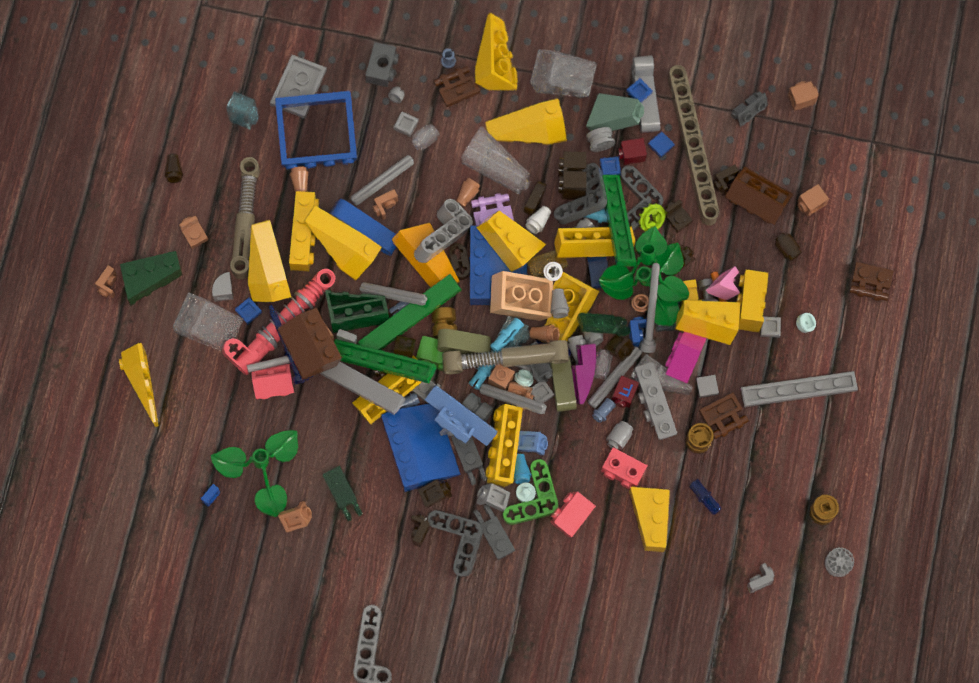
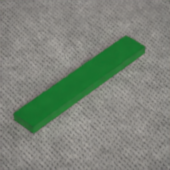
(618, 222)
(411, 314)
(385, 361)

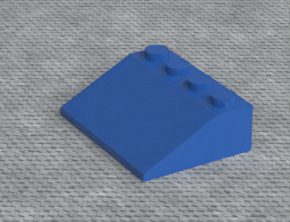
(484, 264)
(418, 447)

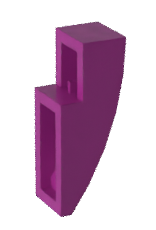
(584, 371)

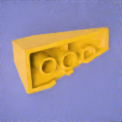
(493, 63)
(535, 124)
(346, 245)
(266, 272)
(579, 300)
(136, 367)

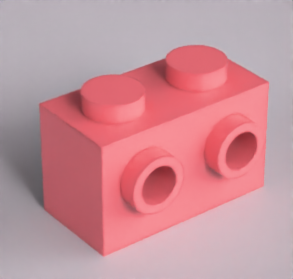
(272, 382)
(623, 468)
(572, 513)

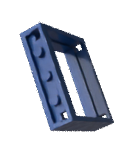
(316, 99)

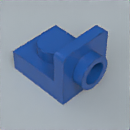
(636, 334)

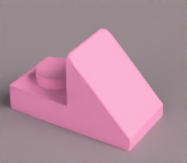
(723, 286)

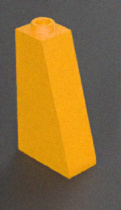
(431, 271)

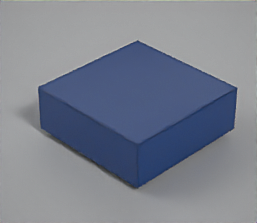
(639, 90)
(661, 144)
(610, 166)
(248, 311)
(212, 493)

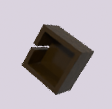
(571, 175)

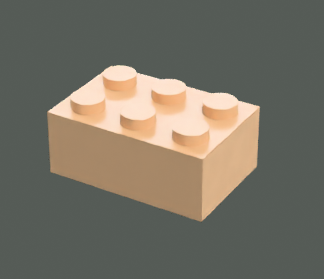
(521, 296)

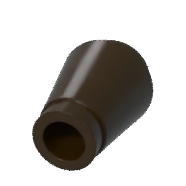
(173, 169)

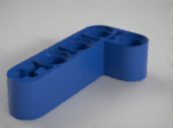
(364, 224)

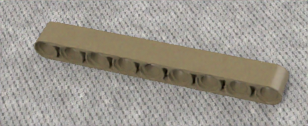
(693, 153)

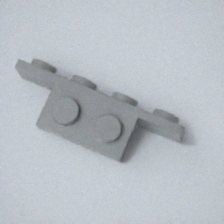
(654, 401)

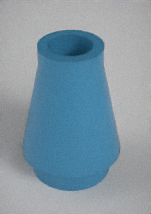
(522, 472)

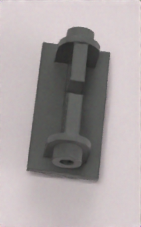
(756, 103)
(542, 371)

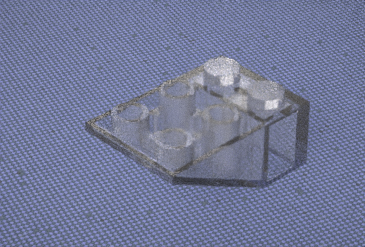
(562, 74)
(206, 322)

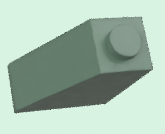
(615, 112)

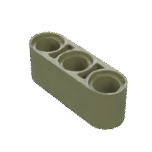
(462, 341)
(563, 386)

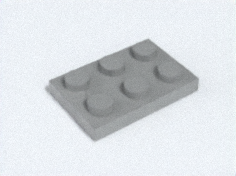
(299, 79)

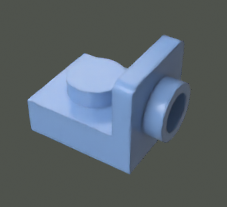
(532, 442)

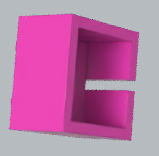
(684, 356)

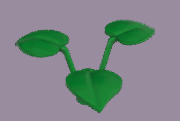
(649, 246)
(670, 264)
(231, 461)

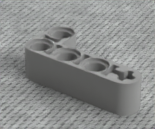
(644, 68)
(455, 225)
(371, 645)

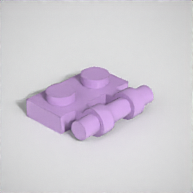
(483, 213)

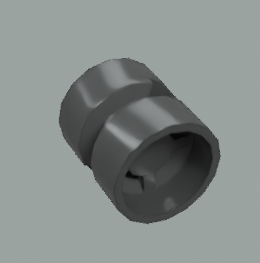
(474, 404)

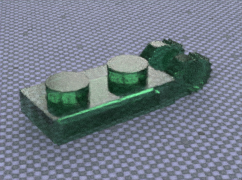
(603, 324)
(341, 491)

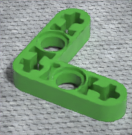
(543, 497)

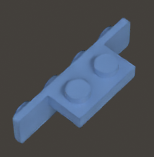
(458, 418)

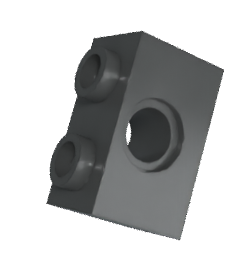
(381, 54)

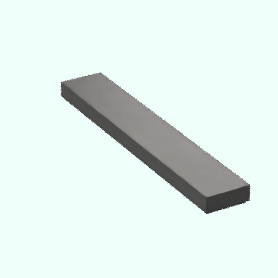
(365, 387)
(798, 389)

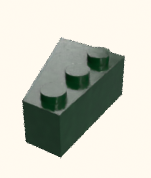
(149, 274)
(355, 311)

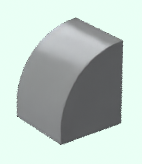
(222, 288)

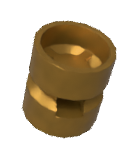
(443, 319)
(699, 438)
(824, 509)

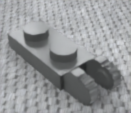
(469, 458)
(495, 534)

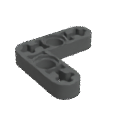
(589, 201)
(644, 201)
(466, 538)

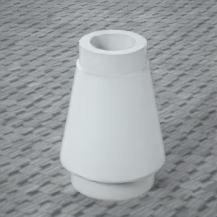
(538, 220)
(556, 273)

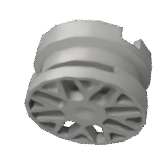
(600, 139)
(839, 562)

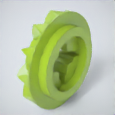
(658, 216)

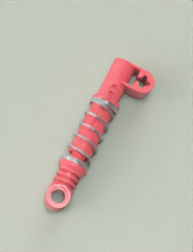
(268, 338)

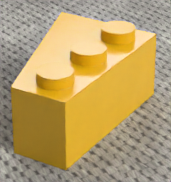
(509, 240)
(752, 300)
(710, 319)
(652, 516)

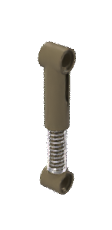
(244, 218)
(553, 352)

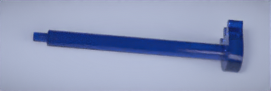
(297, 379)

